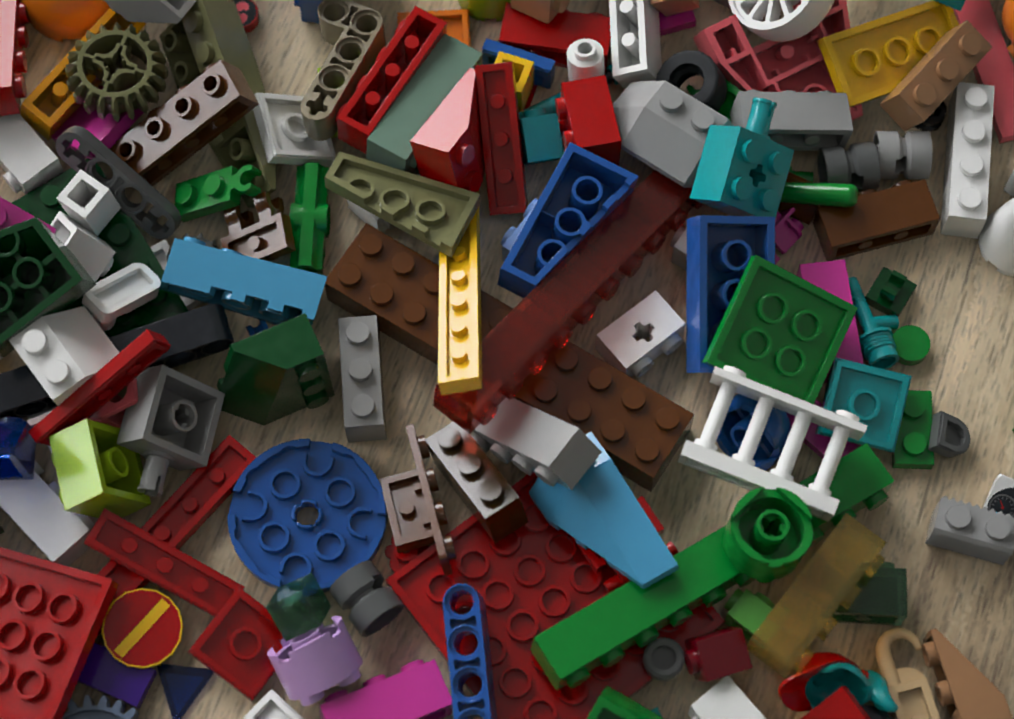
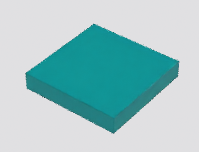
(872, 395)

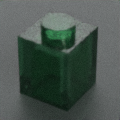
(298, 606)

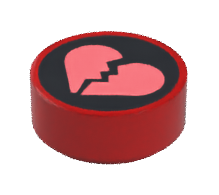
(248, 13)

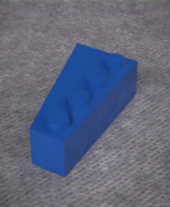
(569, 209)

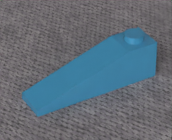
(607, 520)

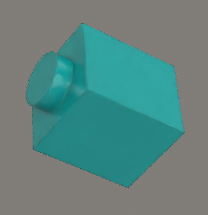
(540, 137)

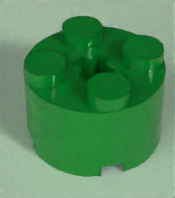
(762, 555)

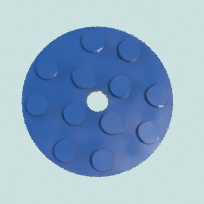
(297, 477)

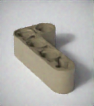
(357, 40)

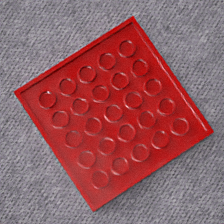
(527, 587)

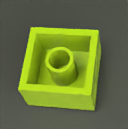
(96, 470)

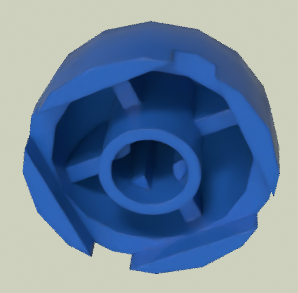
(736, 425)

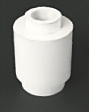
(585, 59)

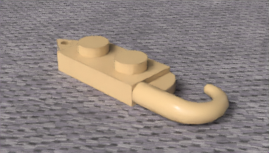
(906, 685)

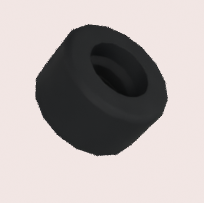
(692, 63)

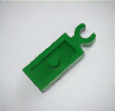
(215, 191)

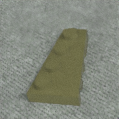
(410, 202)

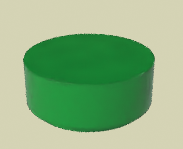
(911, 344)

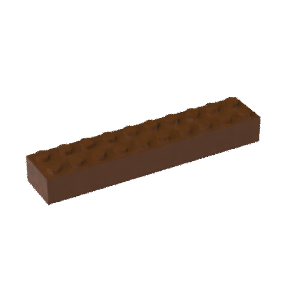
(625, 416)

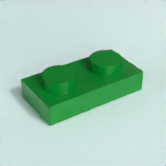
(914, 433)

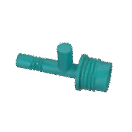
(877, 340)

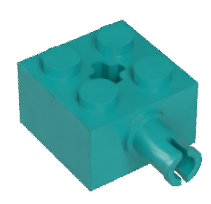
(742, 167)

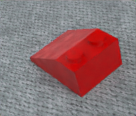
(451, 139)

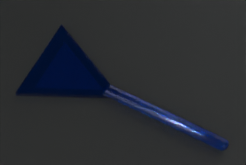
(182, 686)

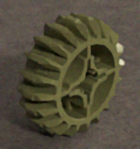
(106, 56)

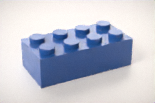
(715, 263)

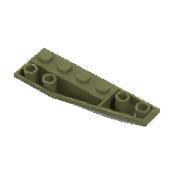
(203, 37)

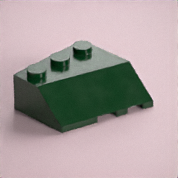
(275, 373)

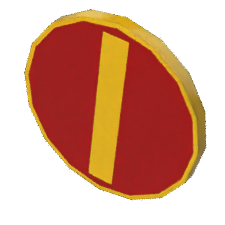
(142, 628)

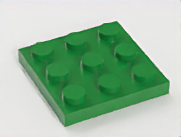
(781, 330)

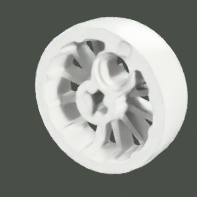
(793, 24)

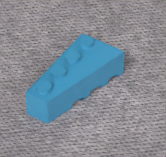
(241, 282)

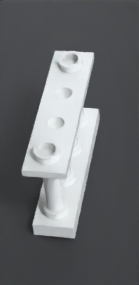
(741, 467)

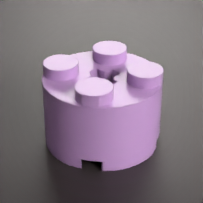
(316, 662)

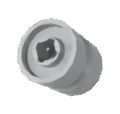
(904, 155)

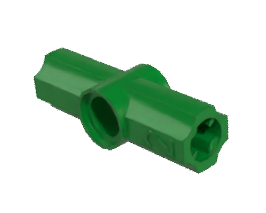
(310, 218)

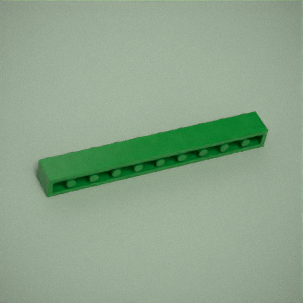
(636, 614)

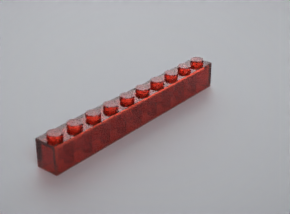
(569, 297)

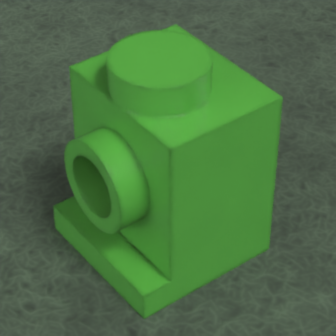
(747, 611)

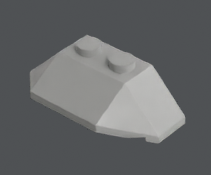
(665, 128)

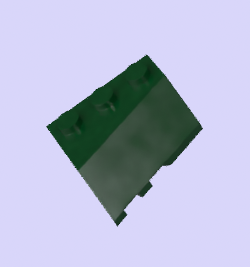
(35, 278)

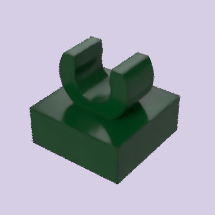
(890, 292)

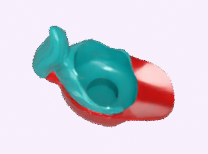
(828, 673)

